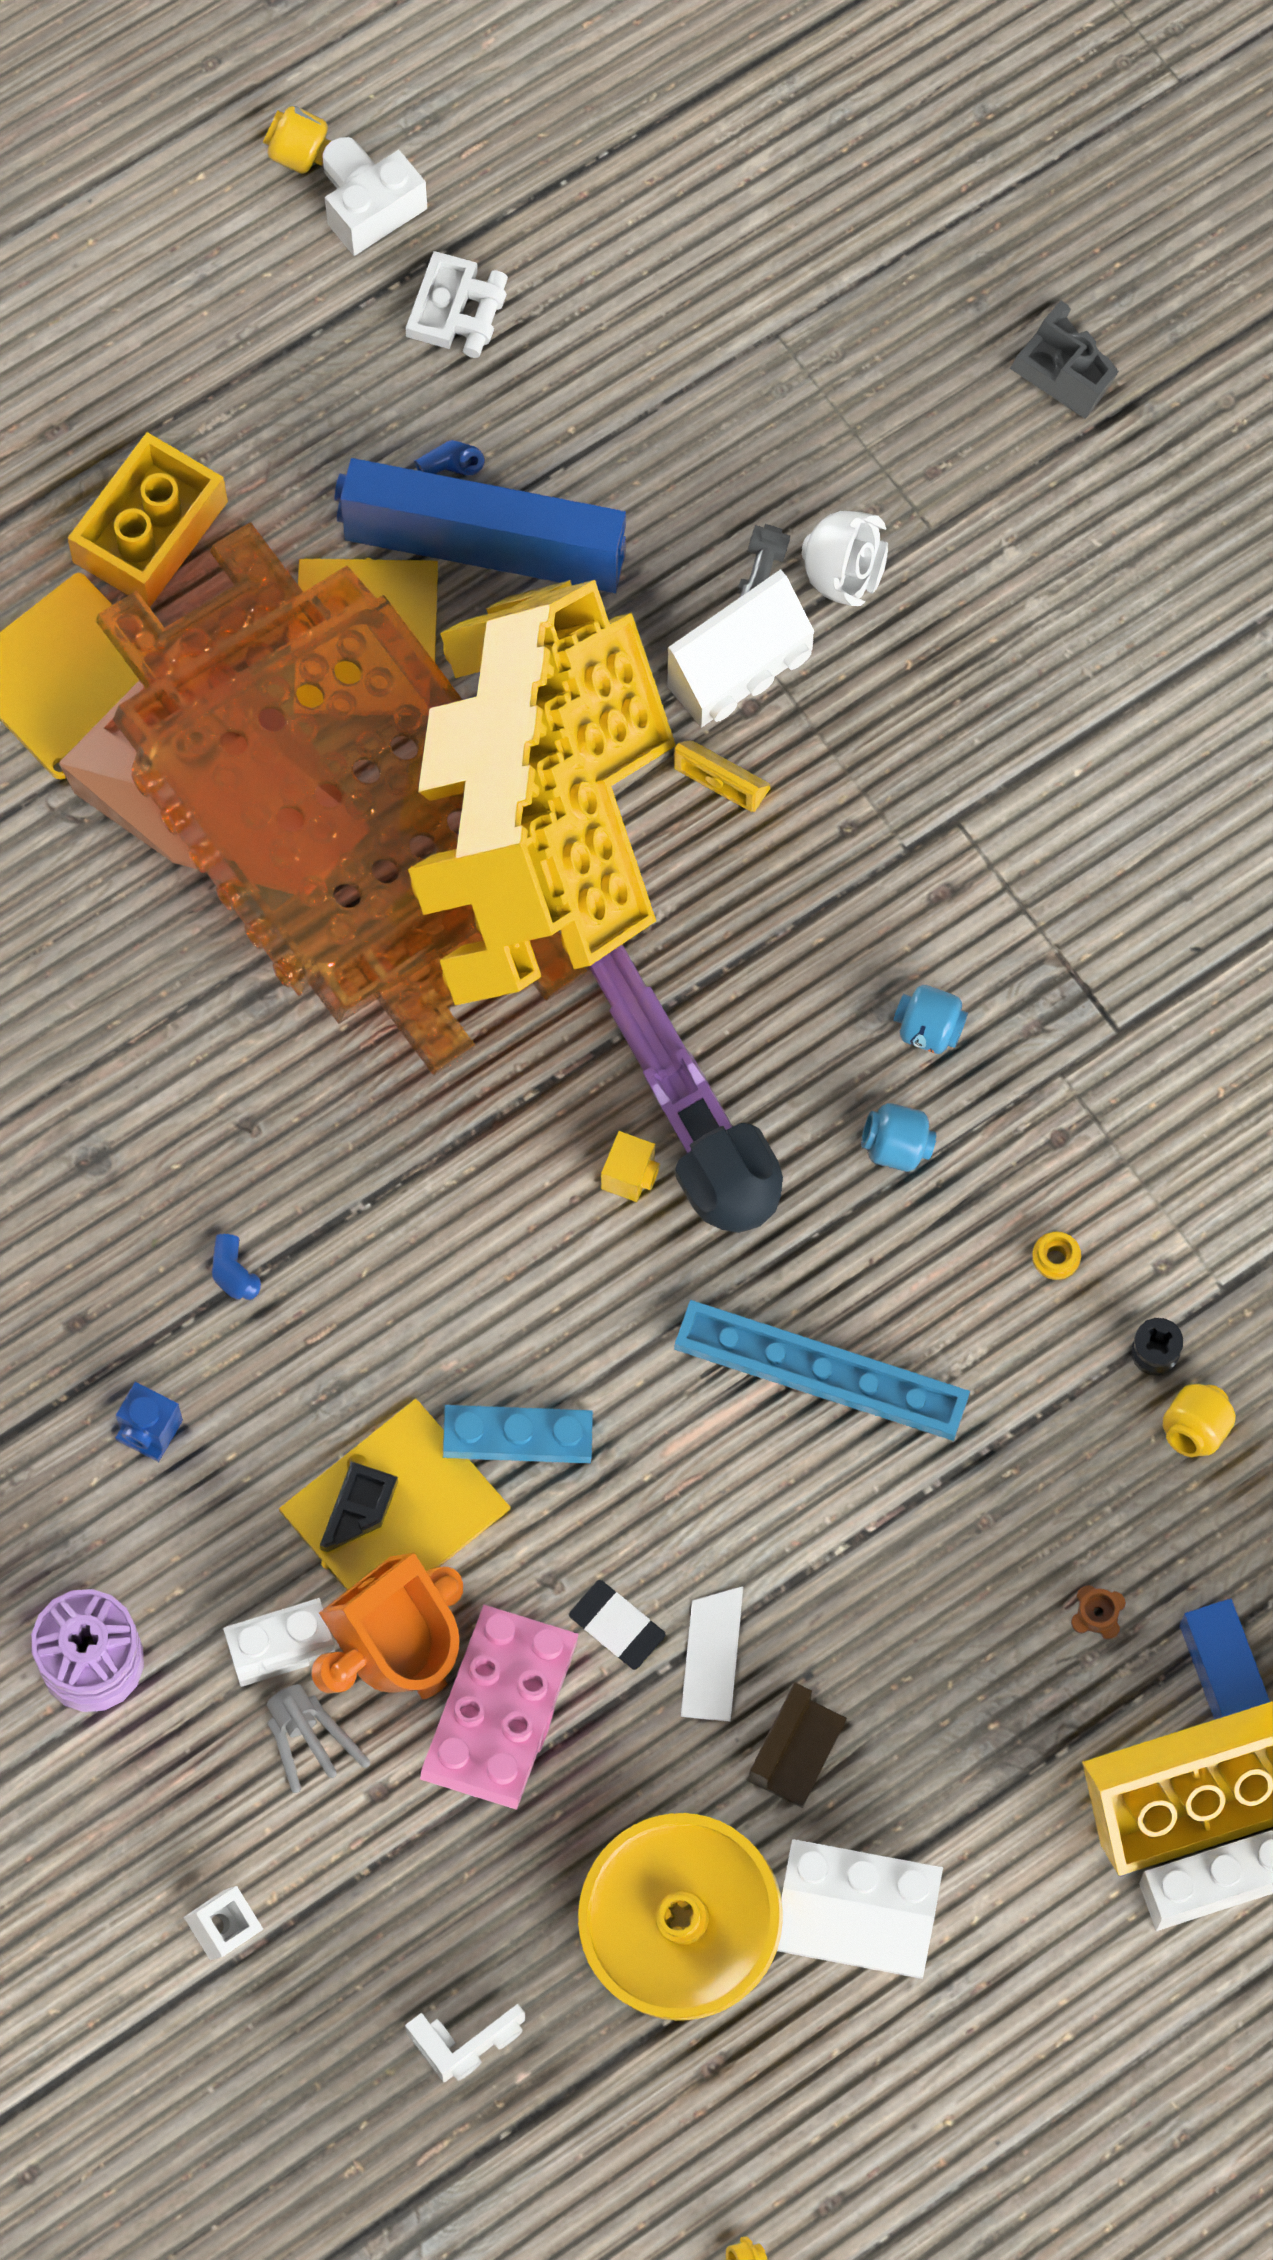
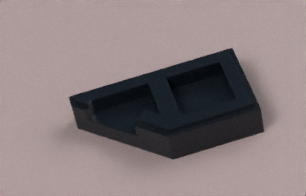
(359, 1505)

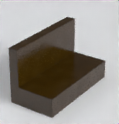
(796, 1747)

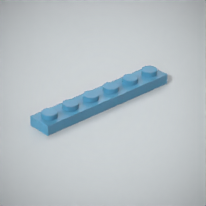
(822, 1370)

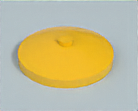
(680, 1916)

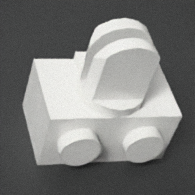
(369, 196)

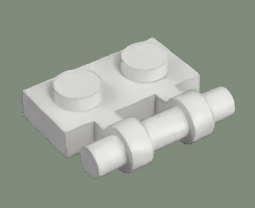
(442, 300)

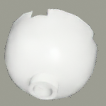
(846, 556)

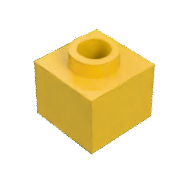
(629, 1167)

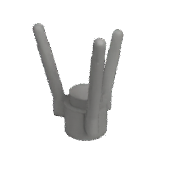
(295, 1714)

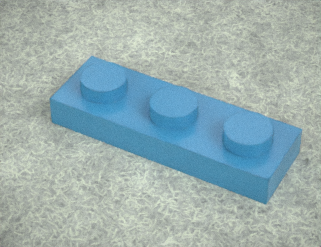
(517, 1434)

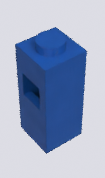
(1223, 1659)

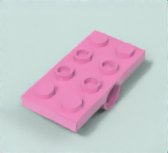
(499, 1707)

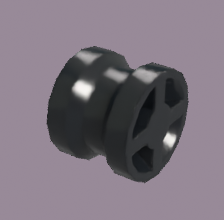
(1153, 1356)

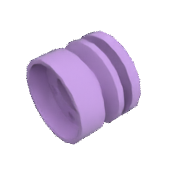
(107, 1669)

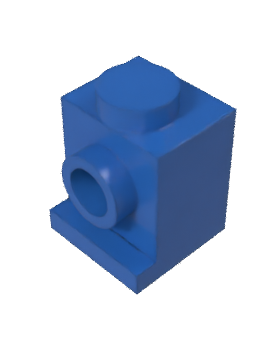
(147, 1421)

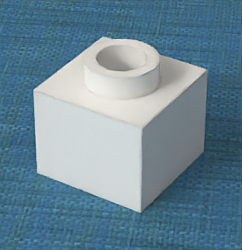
(237, 1918)

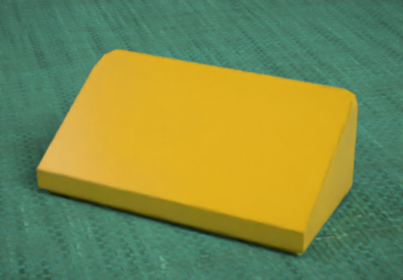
(720, 775)

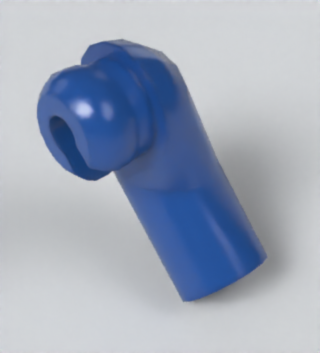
(452, 457)
(229, 1273)

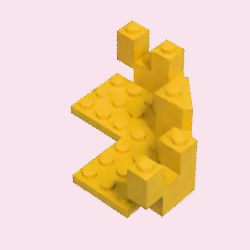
(540, 833)

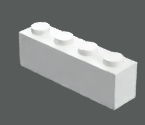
(1209, 1881)

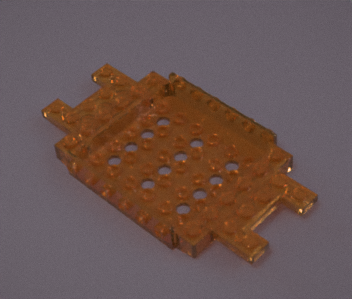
(215, 678)

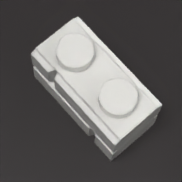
(278, 1642)

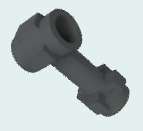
(768, 545)

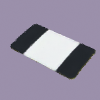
(617, 1624)

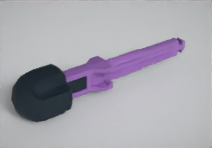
(727, 1168)

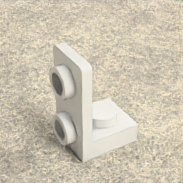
(435, 2042)

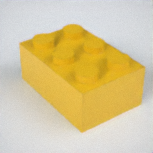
(148, 519)

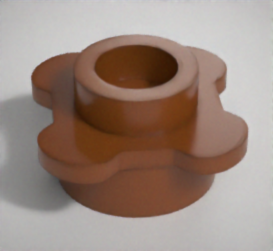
(1109, 1602)

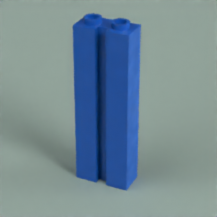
(481, 524)

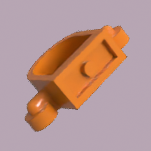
(393, 1630)

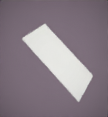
(712, 1656)

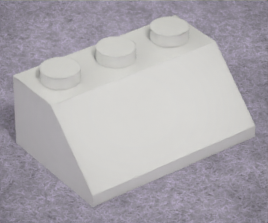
(739, 650)
(858, 1908)

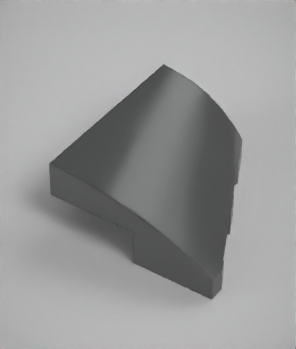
(1066, 363)

